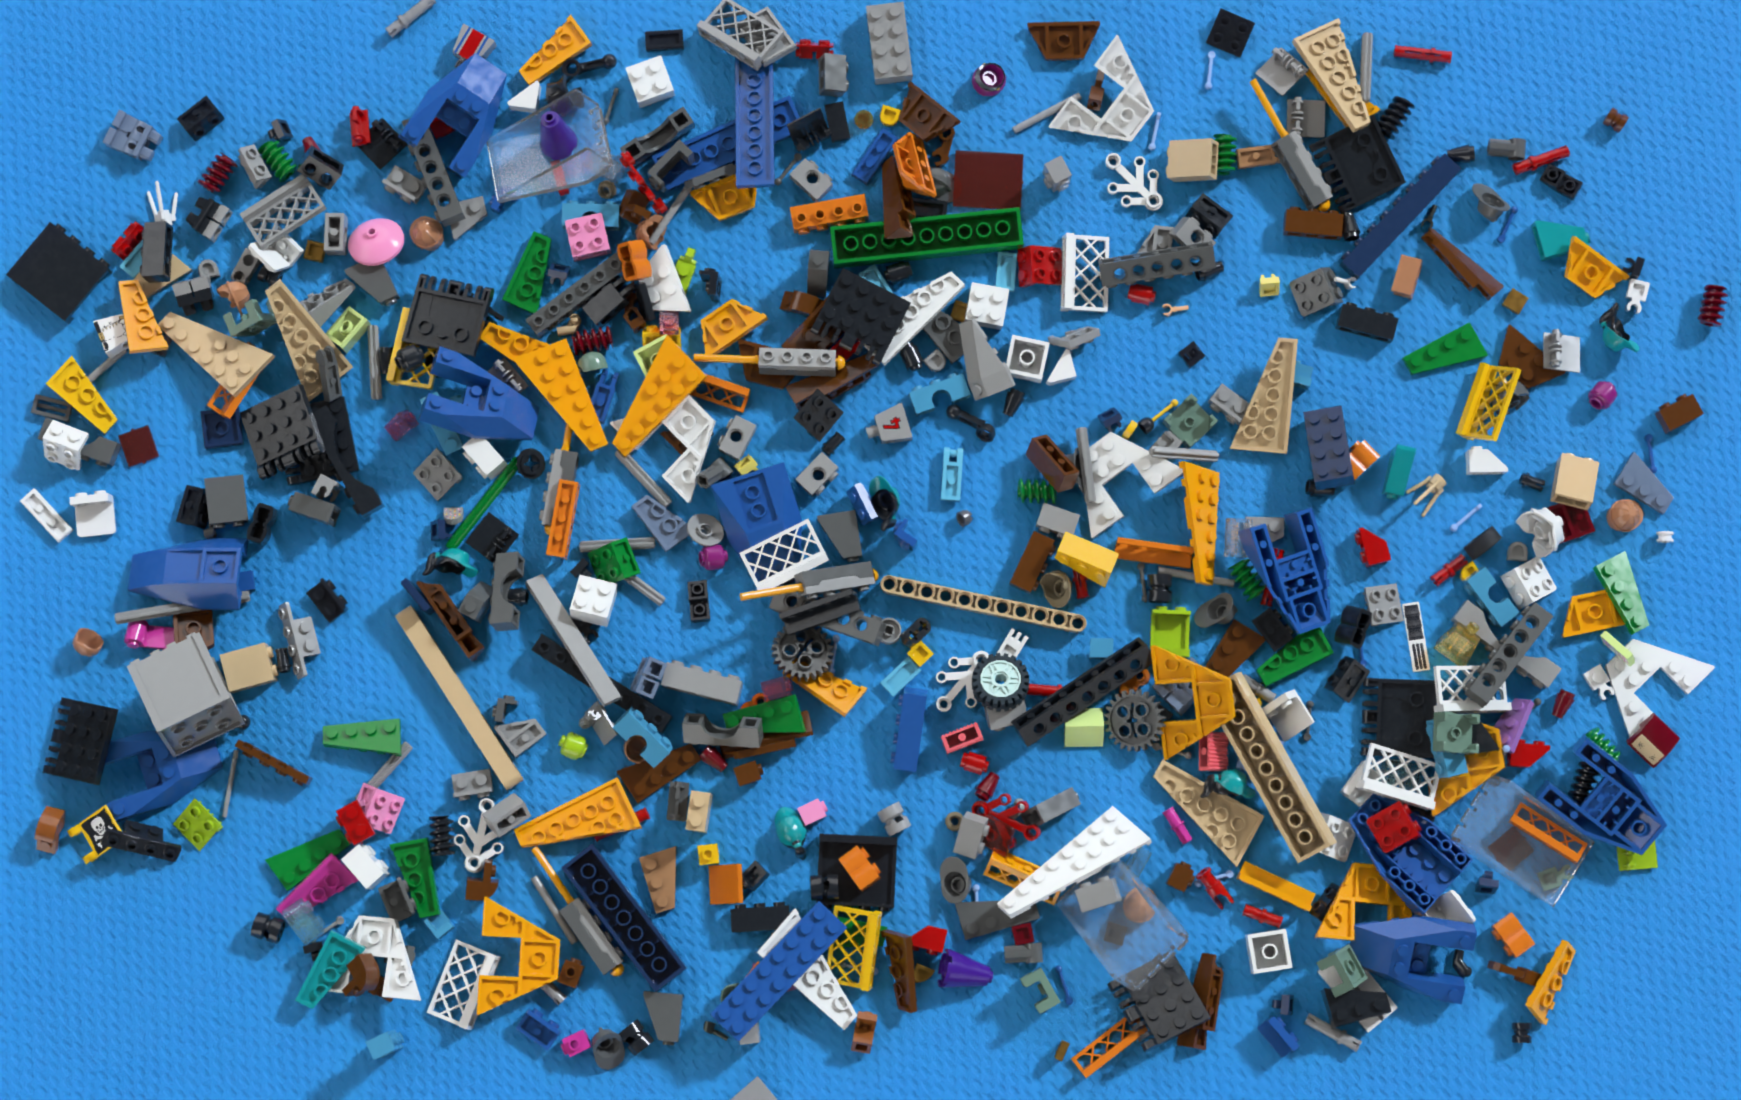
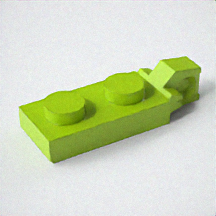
(686, 267)

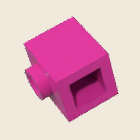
(576, 1043)

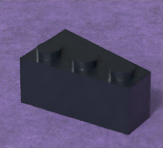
(1354, 1006)

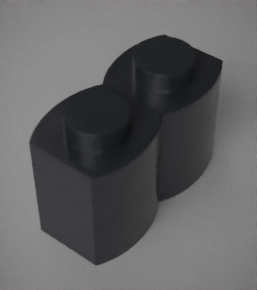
(260, 529)
(1353, 627)

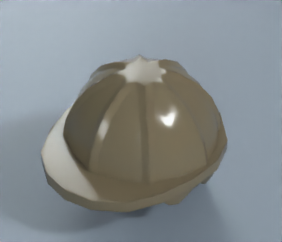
(1056, 588)

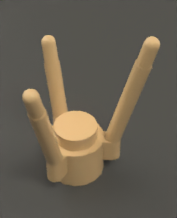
(1435, 484)

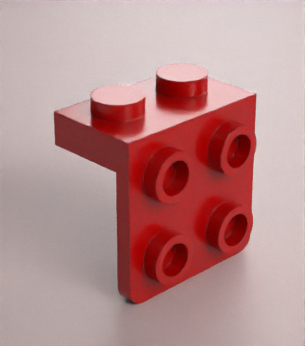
(1039, 265)
(355, 823)
(1394, 826)

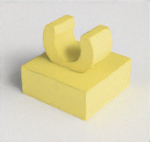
(1269, 286)
(746, 465)

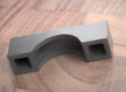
(669, 131)
(101, 450)
(508, 569)
(700, 730)

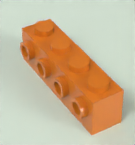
(829, 214)

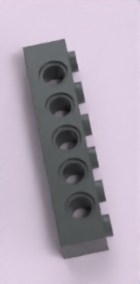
(452, 212)
(1164, 256)
(575, 296)
(1539, 619)
(871, 635)

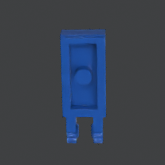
(603, 395)

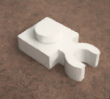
(1637, 292)
(1598, 678)

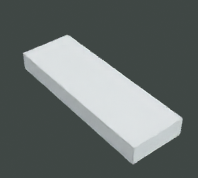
(46, 515)

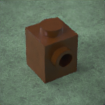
(748, 773)
(1180, 876)
(571, 972)

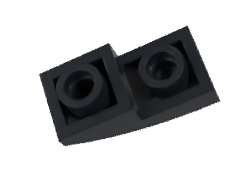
(1561, 182)
(698, 601)

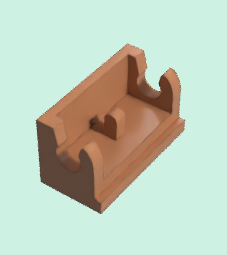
(1406, 276)

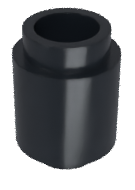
(898, 272)
(911, 357)

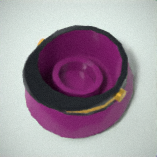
(989, 79)

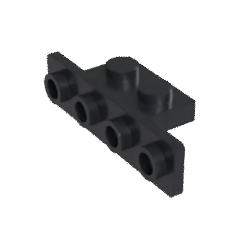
(141, 840)

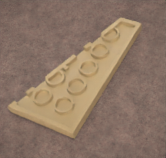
(1333, 68)
(302, 338)
(222, 356)
(1269, 412)
(1219, 816)

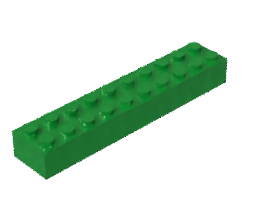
(932, 238)

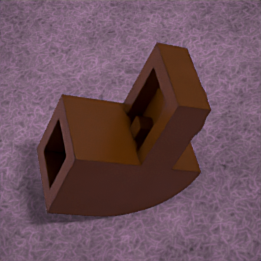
(634, 206)
(799, 303)
(482, 887)
(364, 973)

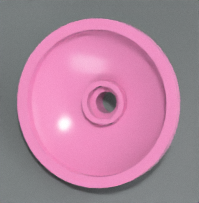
(376, 242)

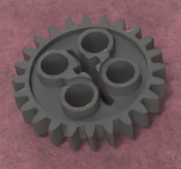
(817, 661)
(1151, 719)

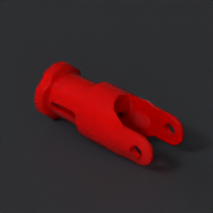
(1213, 886)

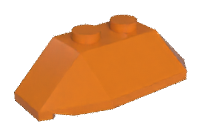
(914, 165)

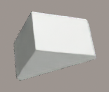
(527, 99)
(1063, 371)

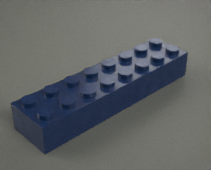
(624, 917)

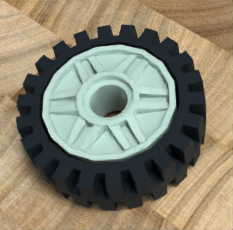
(1000, 695)

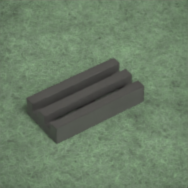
(68, 412)

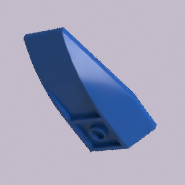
(192, 574)

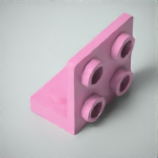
(587, 237)
(380, 807)

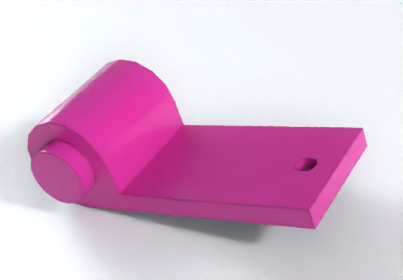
(148, 636)

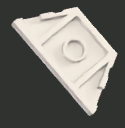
(664, 284)

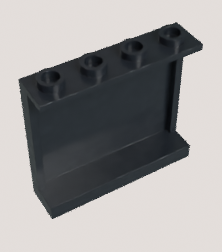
(59, 271)
(881, 852)

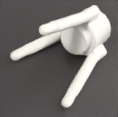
(163, 215)

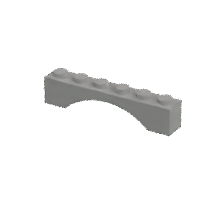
(1540, 670)

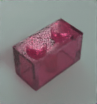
(777, 688)

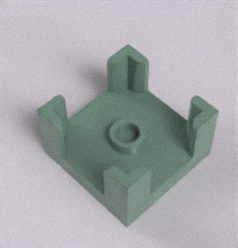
(252, 322)
(1189, 422)
(1454, 732)
(1347, 967)
(1044, 987)

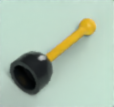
(1147, 424)

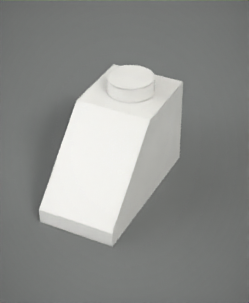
(1483, 462)

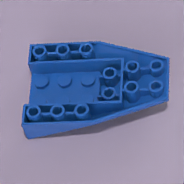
(757, 509)
(1418, 868)

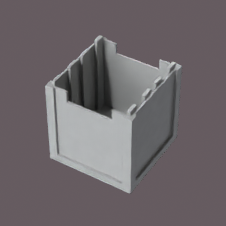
(185, 694)

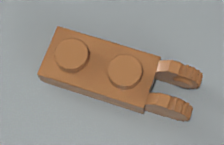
(1256, 157)

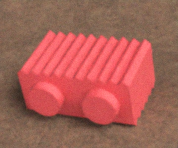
(961, 738)
(1213, 752)

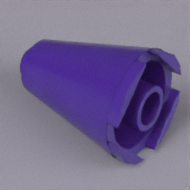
(556, 137)
(962, 971)

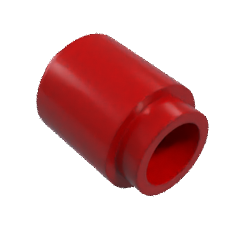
(1141, 294)
(974, 763)

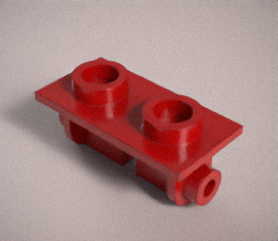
(807, 48)
(359, 126)
(126, 245)

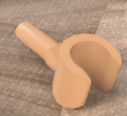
(1174, 309)

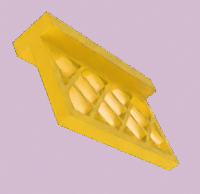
(394, 375)
(1480, 398)
(869, 952)

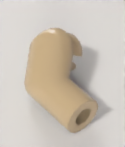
(571, 327)

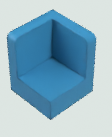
(1302, 375)
(1101, 648)
(439, 924)

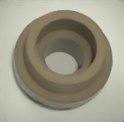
(603, 192)
(950, 826)

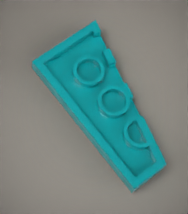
(328, 968)

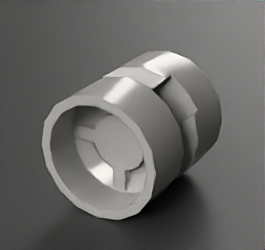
(892, 631)
(893, 812)

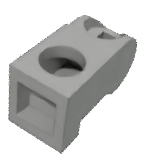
(245, 267)

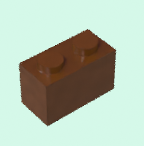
(1678, 413)

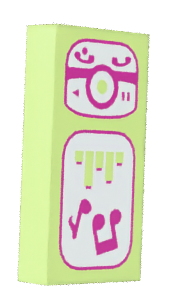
(1616, 647)

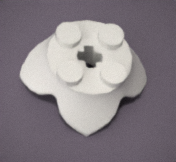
(1546, 529)

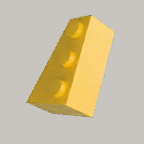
(1087, 558)

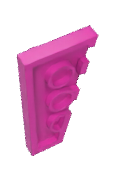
(323, 882)

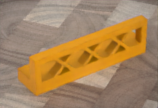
(1016, 866)
(1276, 886)

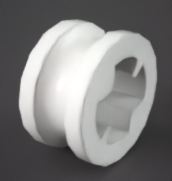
(1665, 536)

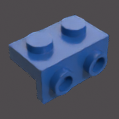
(862, 504)
(904, 540)
(539, 1029)
(1277, 1036)

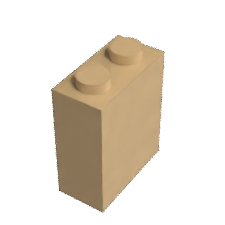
(1192, 160)
(1574, 481)
(249, 667)
(699, 811)

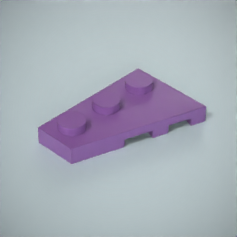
(1513, 722)

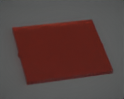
(987, 180)

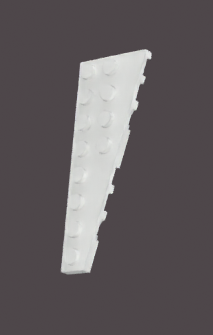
(1084, 856)

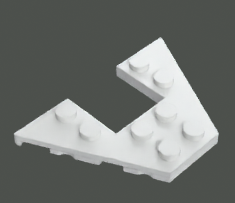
(1125, 114)
(694, 429)
(1111, 457)
(1648, 659)
(384, 940)

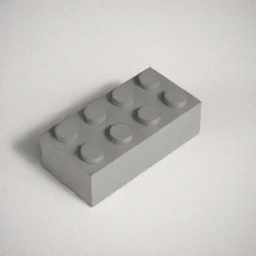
(889, 43)
(701, 683)

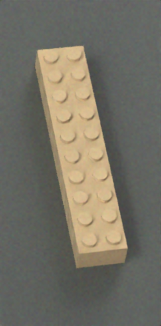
(1275, 775)

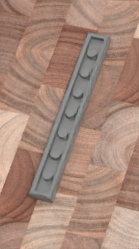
(573, 640)

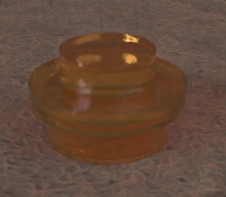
(863, 119)

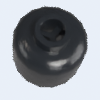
(409, 358)

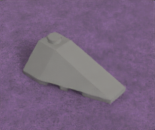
(324, 304)
(983, 367)

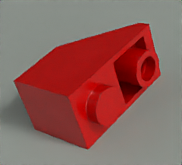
(1373, 548)
(1526, 754)
(930, 939)

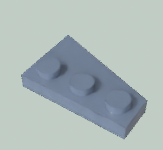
(1643, 485)
(662, 524)

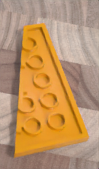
(560, 382)
(665, 387)
(1201, 517)
(589, 815)

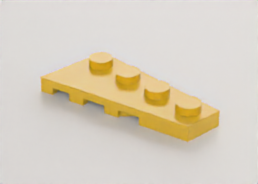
(78, 391)

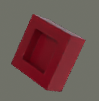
(1022, 934)

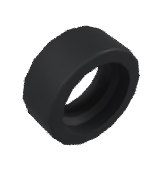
(1482, 543)

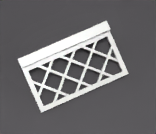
(1068, 273)
(787, 573)
(1465, 706)
(1396, 793)
(469, 1014)

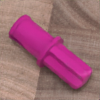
(1177, 825)

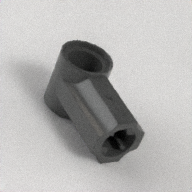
(1511, 148)
(717, 471)
(1024, 953)

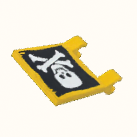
(93, 830)

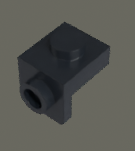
(754, 876)

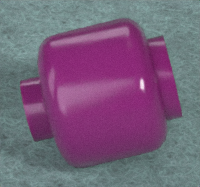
(1602, 395)
(713, 557)

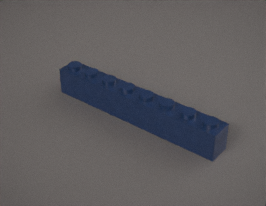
(1400, 216)

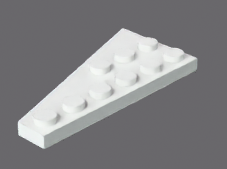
(923, 308)
(818, 981)

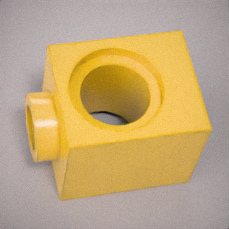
(708, 854)

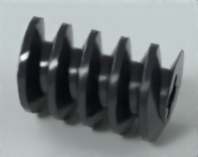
(1393, 116)
(1584, 782)
(441, 835)

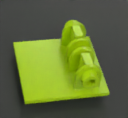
(197, 824)
(1631, 861)

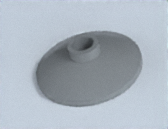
(705, 530)

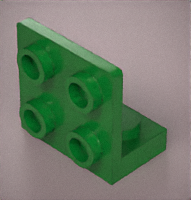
(614, 561)

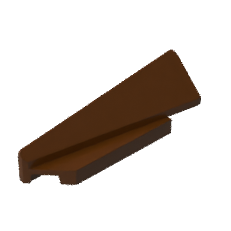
(897, 203)
(1462, 266)
(850, 376)
(452, 619)
(771, 742)
(1208, 987)

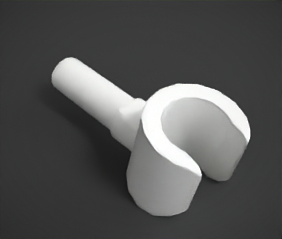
(1346, 282)

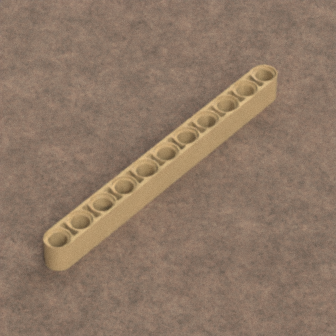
(992, 601)
(459, 697)

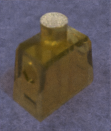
(1459, 643)

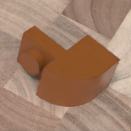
(49, 828)
(864, 1032)

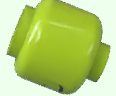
(573, 745)

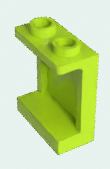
(1171, 630)

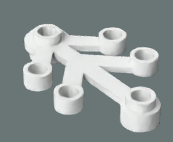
(1135, 184)
(964, 678)
(479, 840)

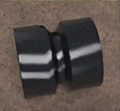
(1159, 588)
(817, 887)
(266, 927)
(636, 1037)

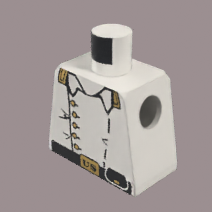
(112, 334)

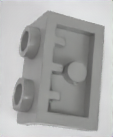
(254, 166)
(404, 184)
(1229, 404)
(471, 784)

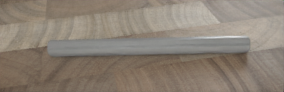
(161, 611)

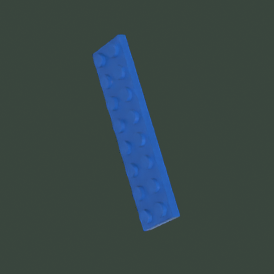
(754, 126)
(718, 146)
(778, 971)

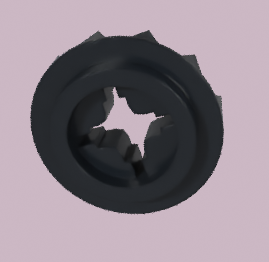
(534, 456)

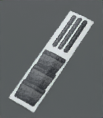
(1416, 636)

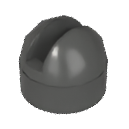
(963, 517)

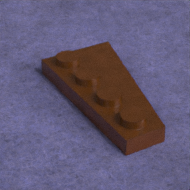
(1234, 648)
(267, 760)
(645, 780)
(902, 969)

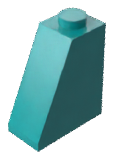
(1555, 238)
(1398, 471)

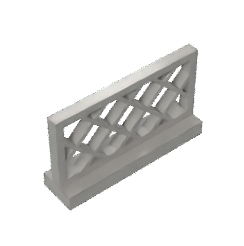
(733, 46)
(277, 202)

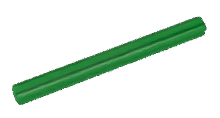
(483, 505)

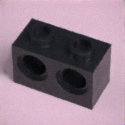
(322, 164)

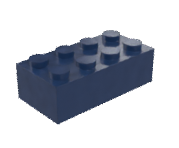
(1329, 448)

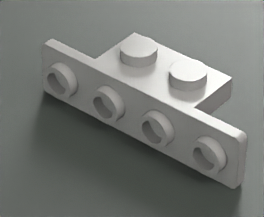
(300, 638)

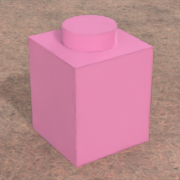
(812, 811)

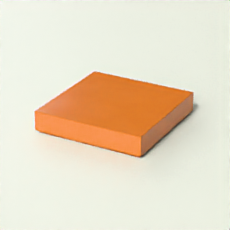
(725, 884)

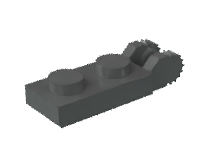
(711, 176)
(329, 373)

